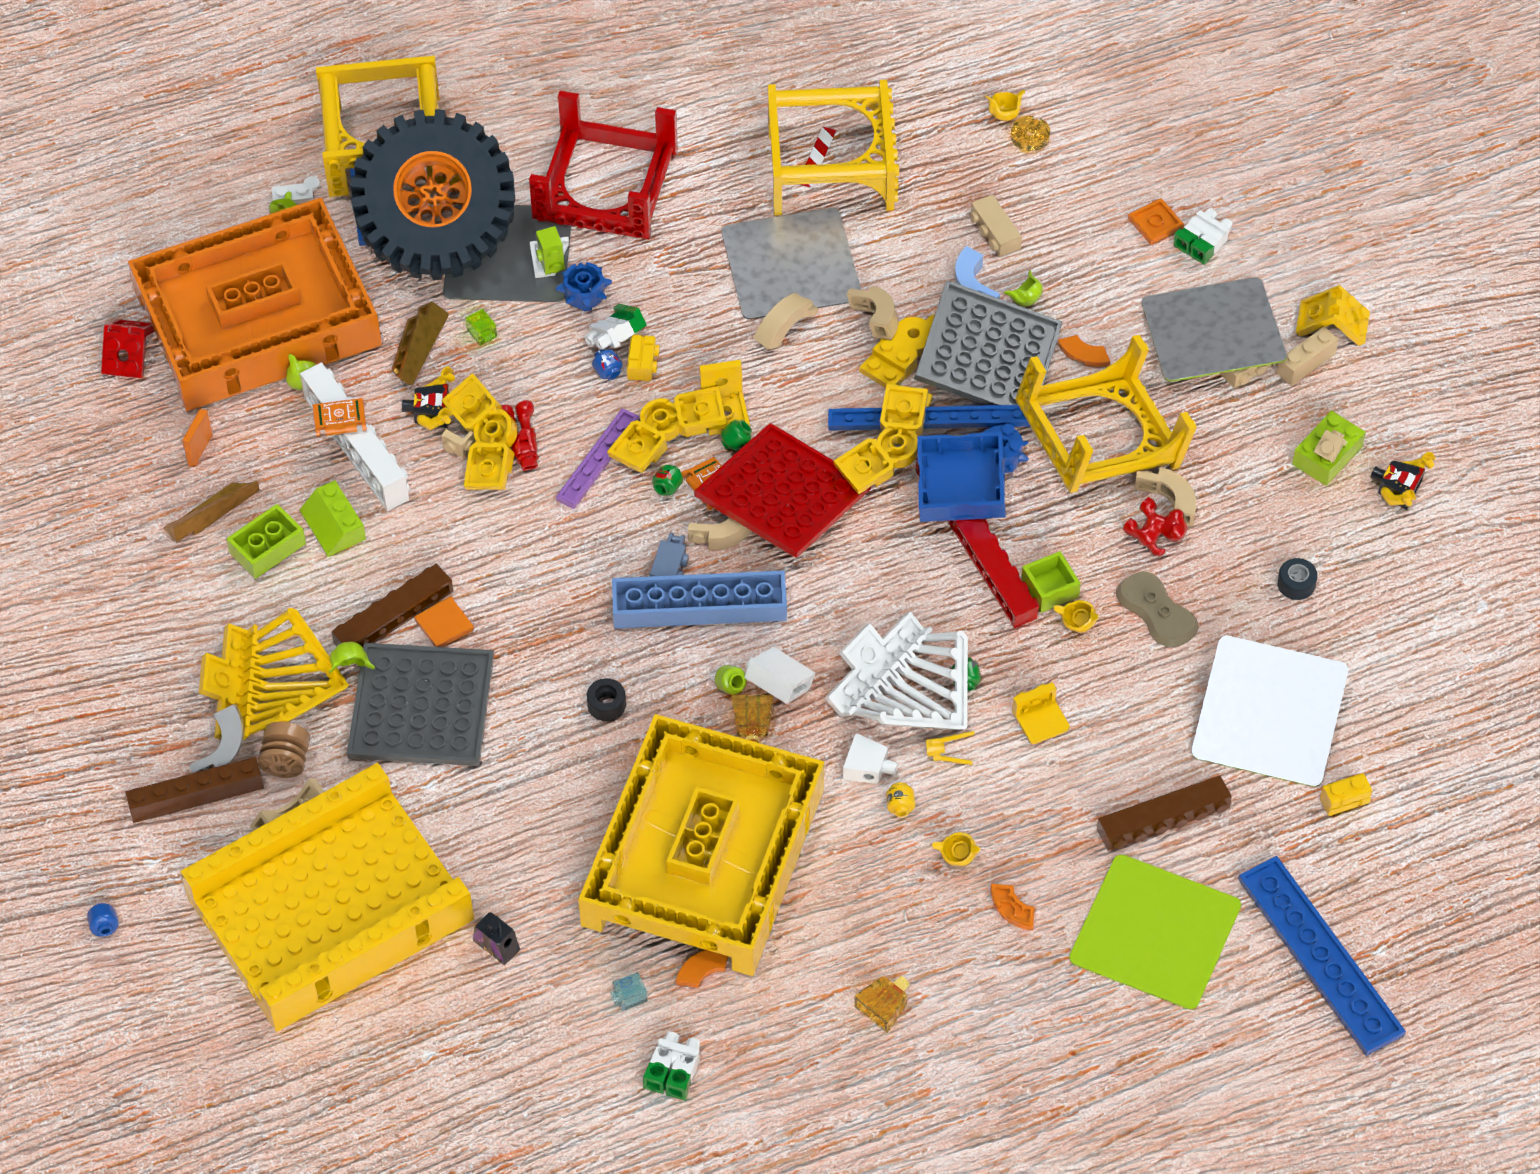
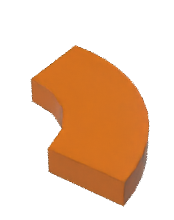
(1091, 355)
(1011, 907)
(699, 967)

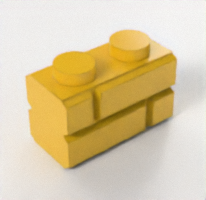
(642, 358)
(1345, 794)

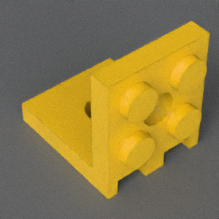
(1336, 308)
(729, 387)

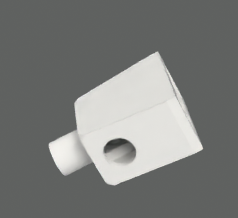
(867, 761)

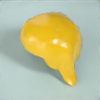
(1005, 105)
(1078, 615)
(957, 849)

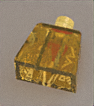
(752, 715)
(883, 1001)

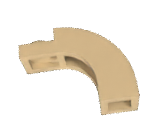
(876, 300)
(781, 319)
(1172, 487)
(719, 535)
(309, 791)

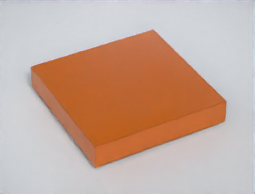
(1155, 221)
(197, 437)
(444, 623)

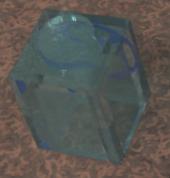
(629, 992)

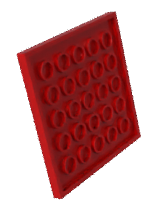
(780, 490)

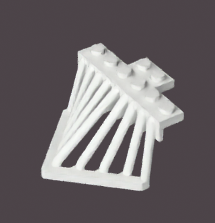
(878, 661)

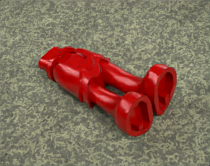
(525, 445)

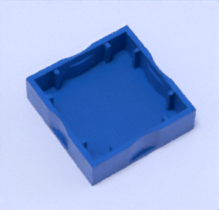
(961, 477)

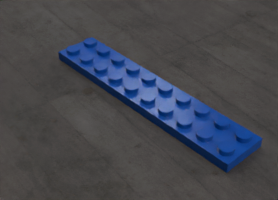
(1322, 955)

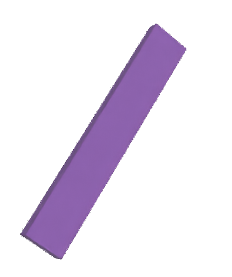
(594, 462)

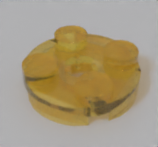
(1030, 142)

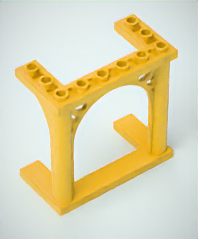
(336, 156)
(875, 174)
(1120, 375)

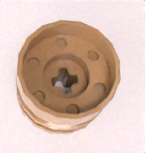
(284, 749)

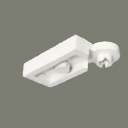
(300, 192)

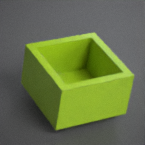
(1051, 581)

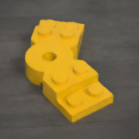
(898, 357)
(481, 413)
(662, 421)
(900, 423)

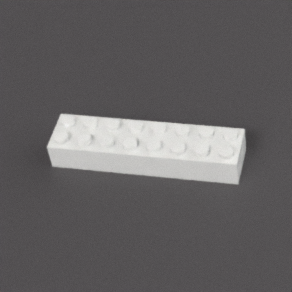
(362, 447)

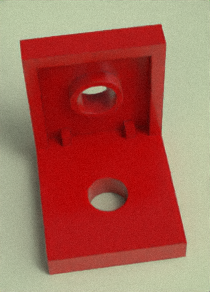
(128, 336)

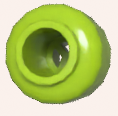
(730, 679)

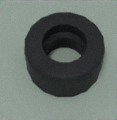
(604, 688)

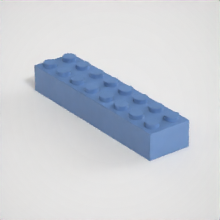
(699, 599)

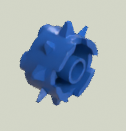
(584, 286)
(1012, 446)

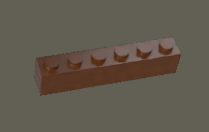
(395, 608)
(194, 789)
(1164, 813)

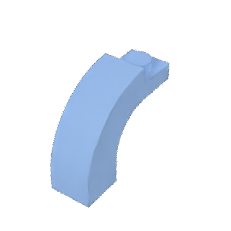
(967, 267)

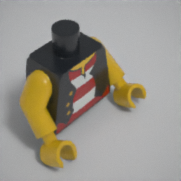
(427, 403)
(1402, 480)

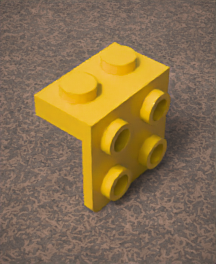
(1039, 713)

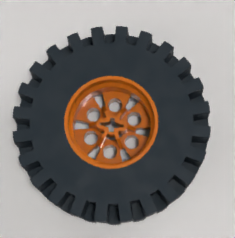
(400, 158)

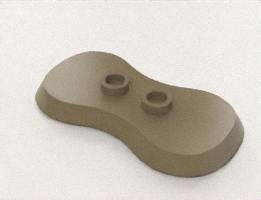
(1165, 619)

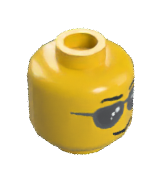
(900, 799)

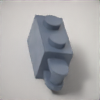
(670, 557)

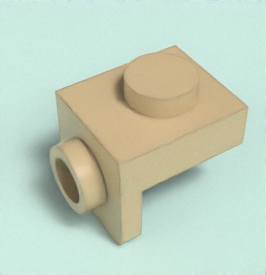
(455, 444)
(1330, 445)

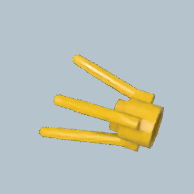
(936, 747)

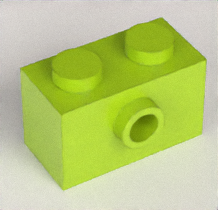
(550, 250)

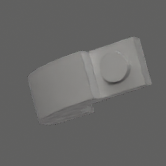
(232, 733)

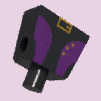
(493, 934)

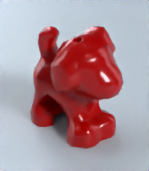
(1171, 527)

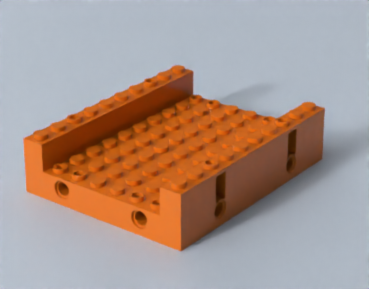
(250, 298)

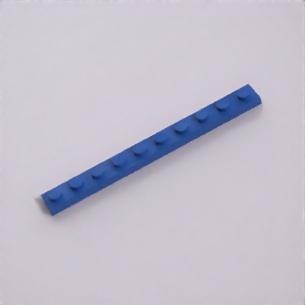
(935, 417)

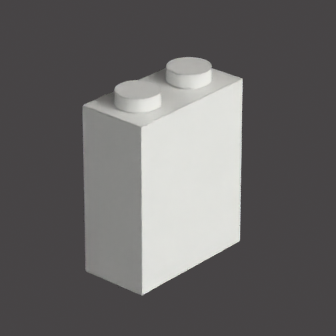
(779, 675)

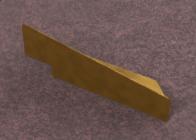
(418, 341)
(211, 509)

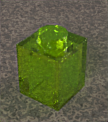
(481, 327)

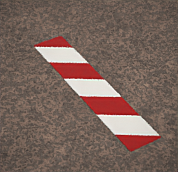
(820, 148)

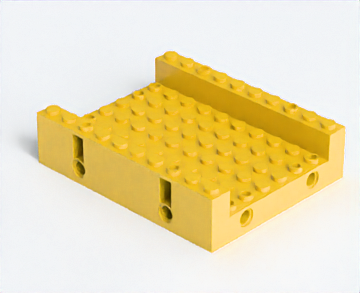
(704, 840)
(326, 897)

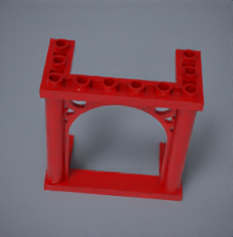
(640, 204)

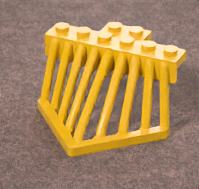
(238, 681)

